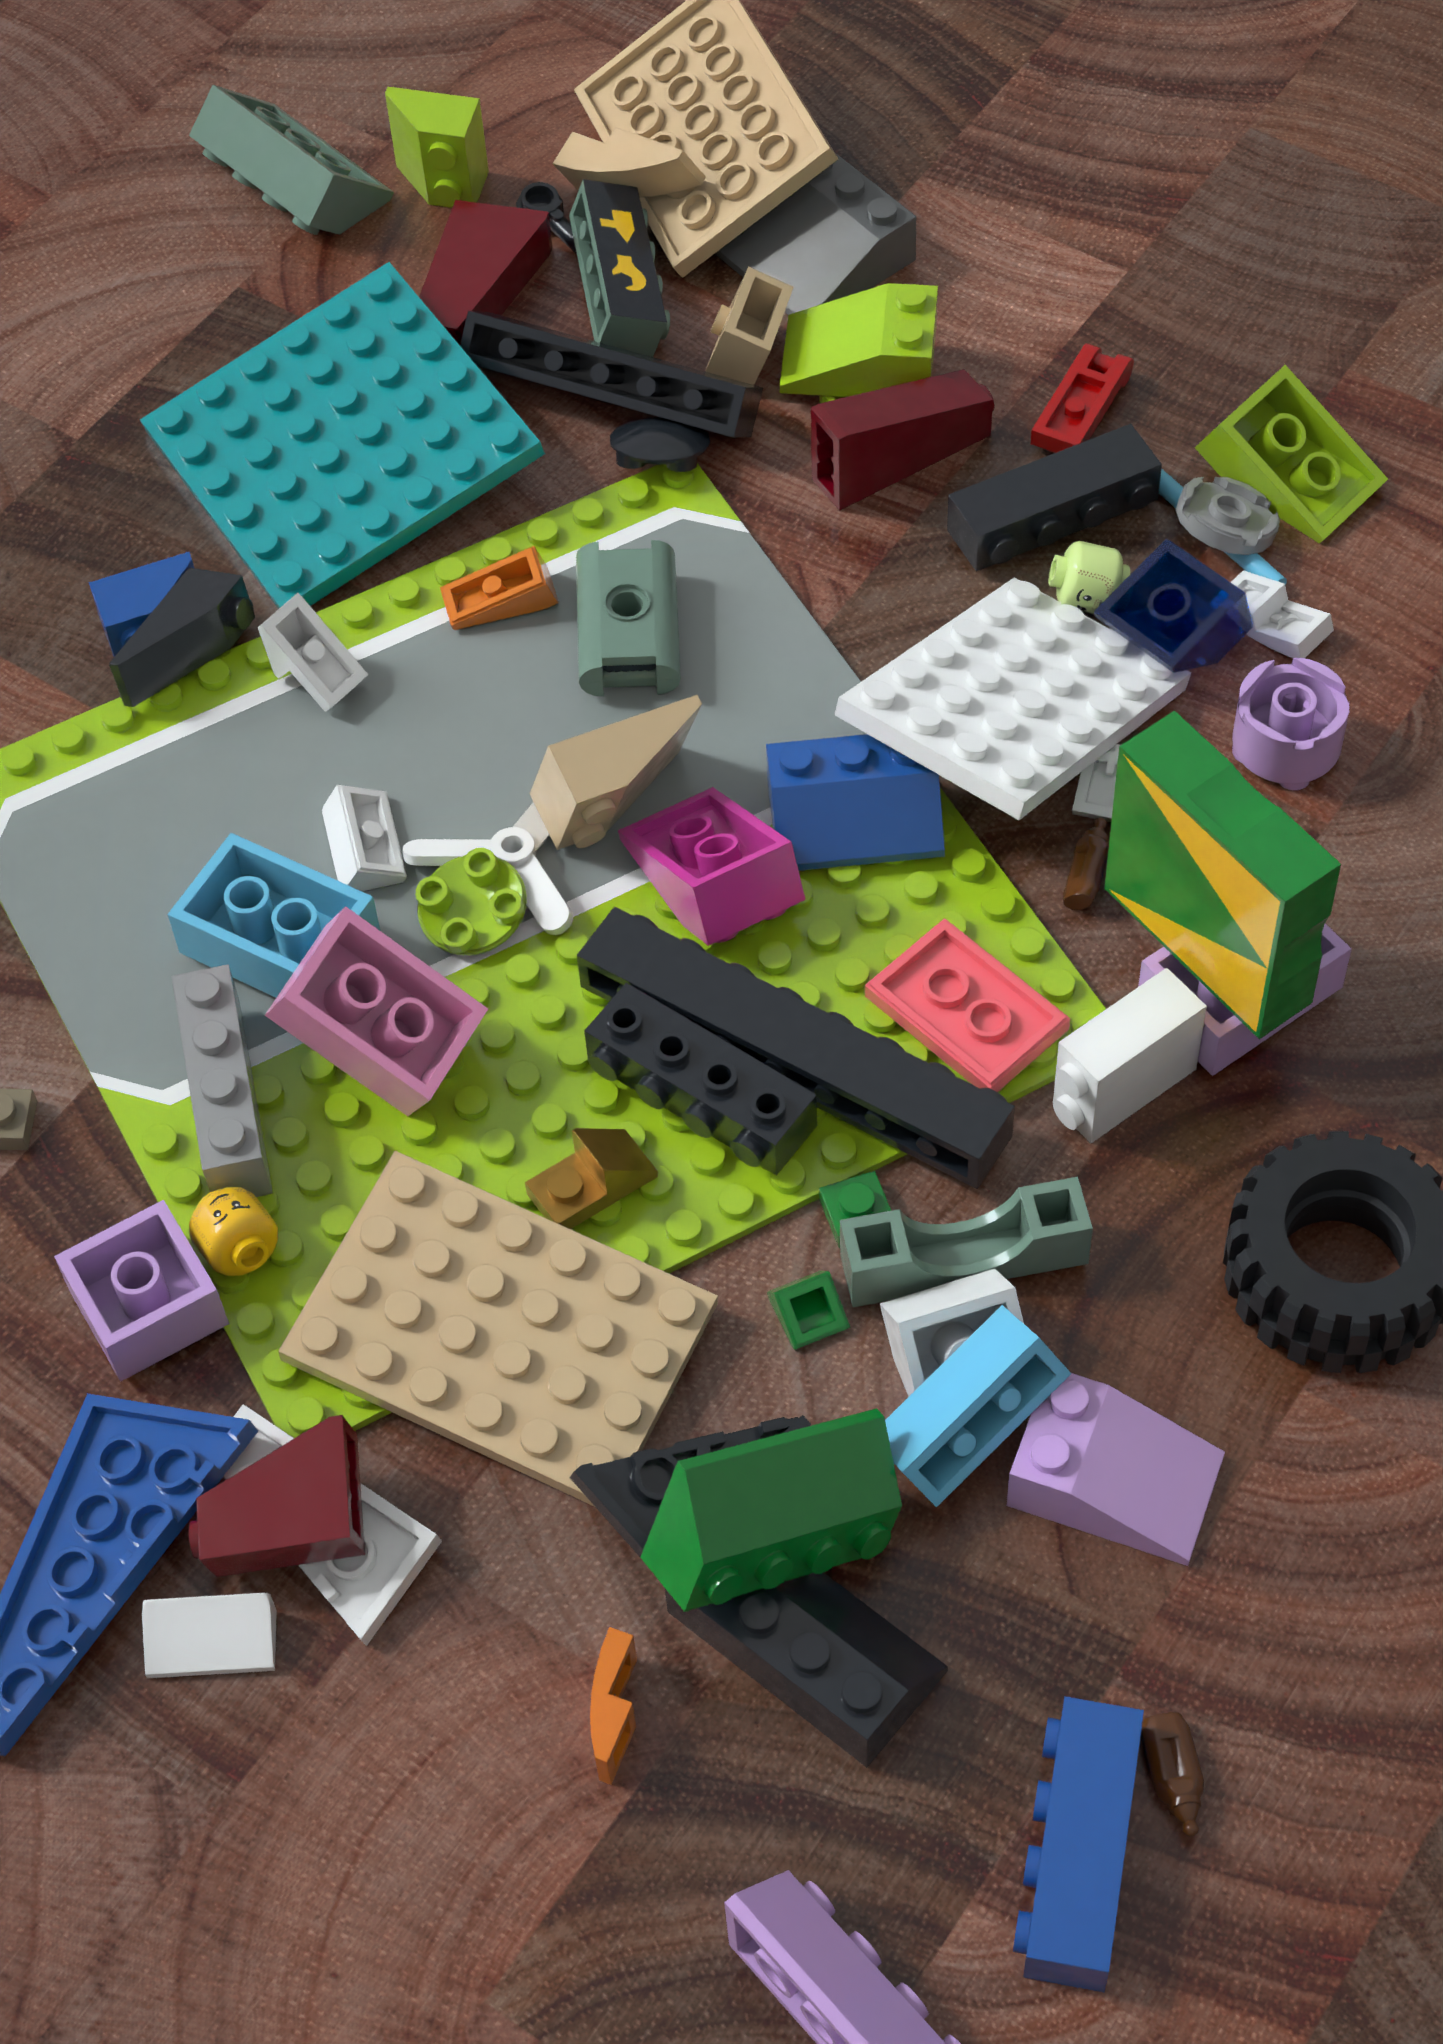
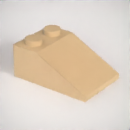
(601, 773)

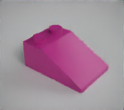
(715, 865)

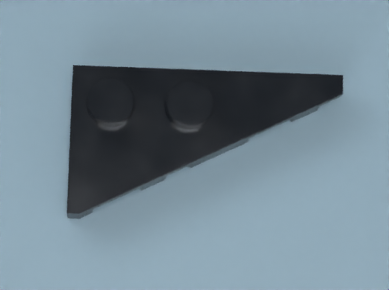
(633, 1487)

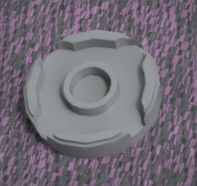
(1227, 515)

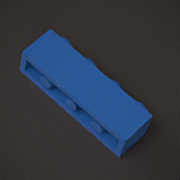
(1083, 1844)

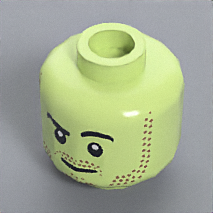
(1087, 575)

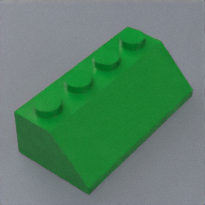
(775, 1510)

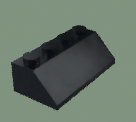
(822, 1658)

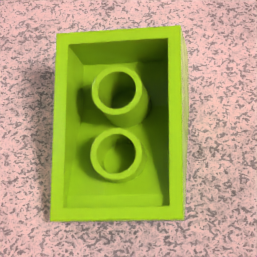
(861, 342)
(1293, 456)

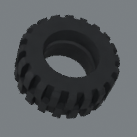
(1323, 1316)

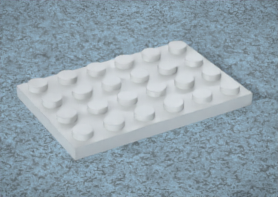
(1012, 697)

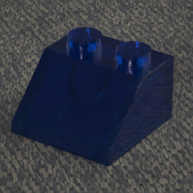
(1178, 610)

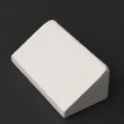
(363, 838)
(209, 1635)

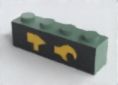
(618, 267)

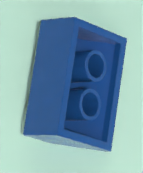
(853, 802)

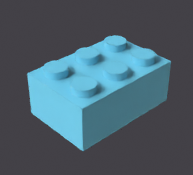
(259, 913)

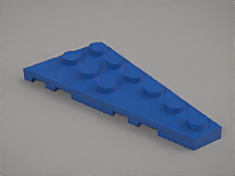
(98, 1531)

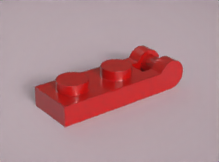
(1081, 399)

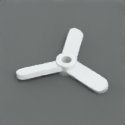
(518, 848)

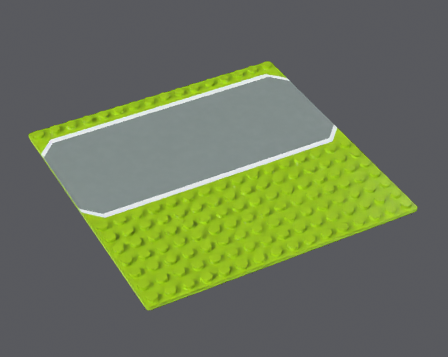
(132, 802)

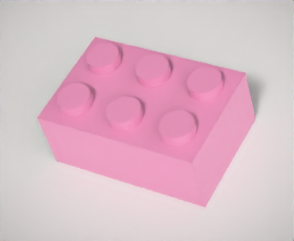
(377, 1012)

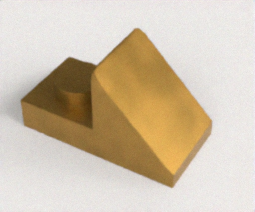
(597, 1175)

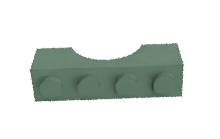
(1029, 1234)

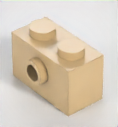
(748, 327)

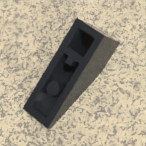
(185, 631)

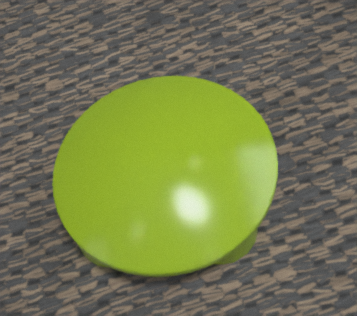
(471, 903)

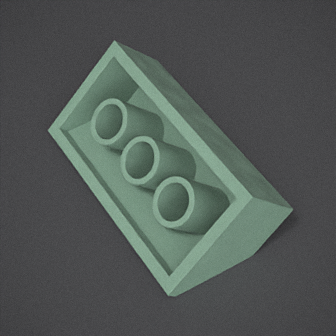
(286, 162)

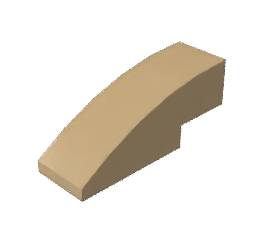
(629, 162)

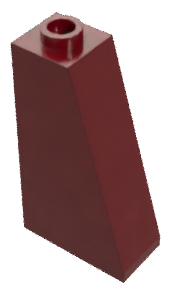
(484, 261)
(895, 432)

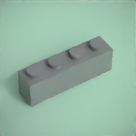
(221, 1081)

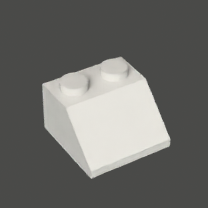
(938, 1320)

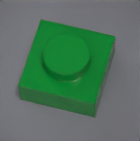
(852, 1199)

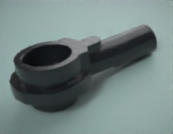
(546, 198)

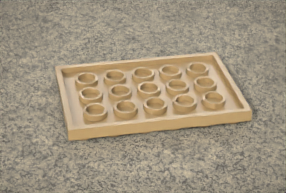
(723, 99)
(497, 1326)

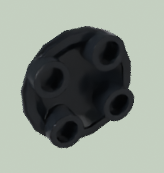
(658, 442)

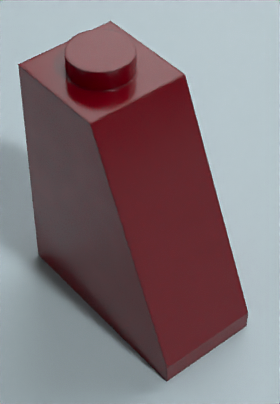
(286, 1507)

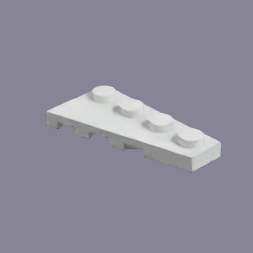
(396, 1547)

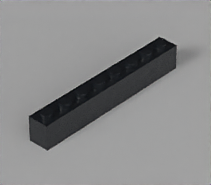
(852, 1072)

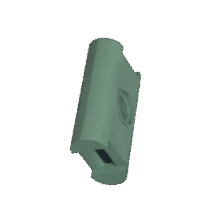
(627, 618)

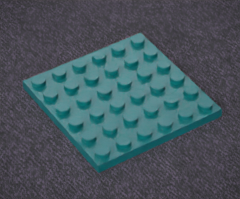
(341, 438)

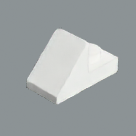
(307, 648)

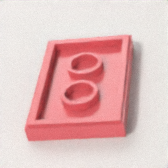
(967, 1007)

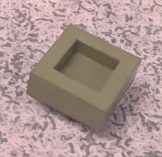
(16, 1118)

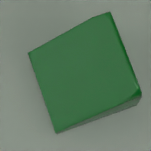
(809, 1309)

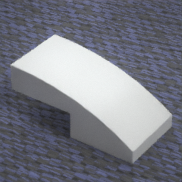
(1280, 622)

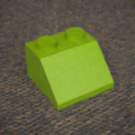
(438, 144)

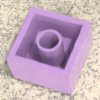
(142, 1290)

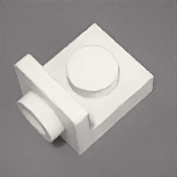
(1097, 787)

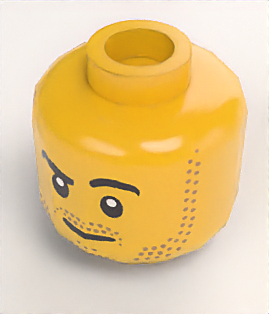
(233, 1231)

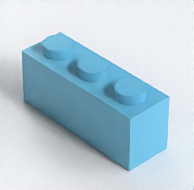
(972, 1404)

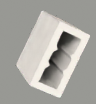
(1128, 1055)

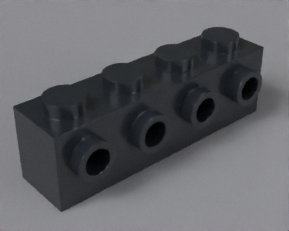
(1053, 497)
(701, 1079)

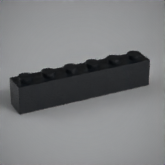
(611, 374)

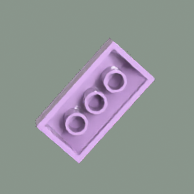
(819, 1970)

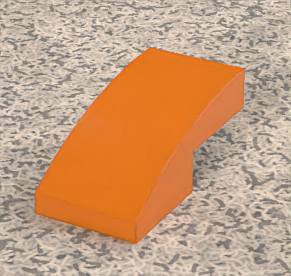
(610, 1715)

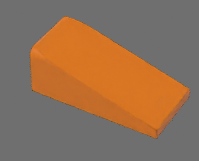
(500, 591)

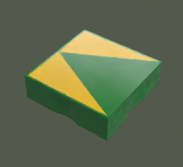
(1219, 874)

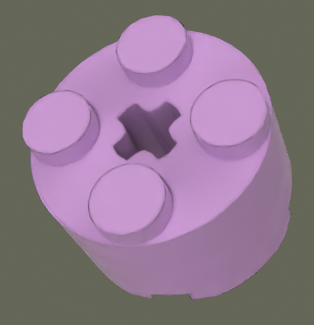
(1290, 721)

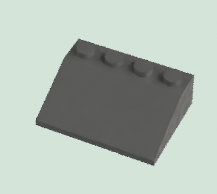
(828, 238)

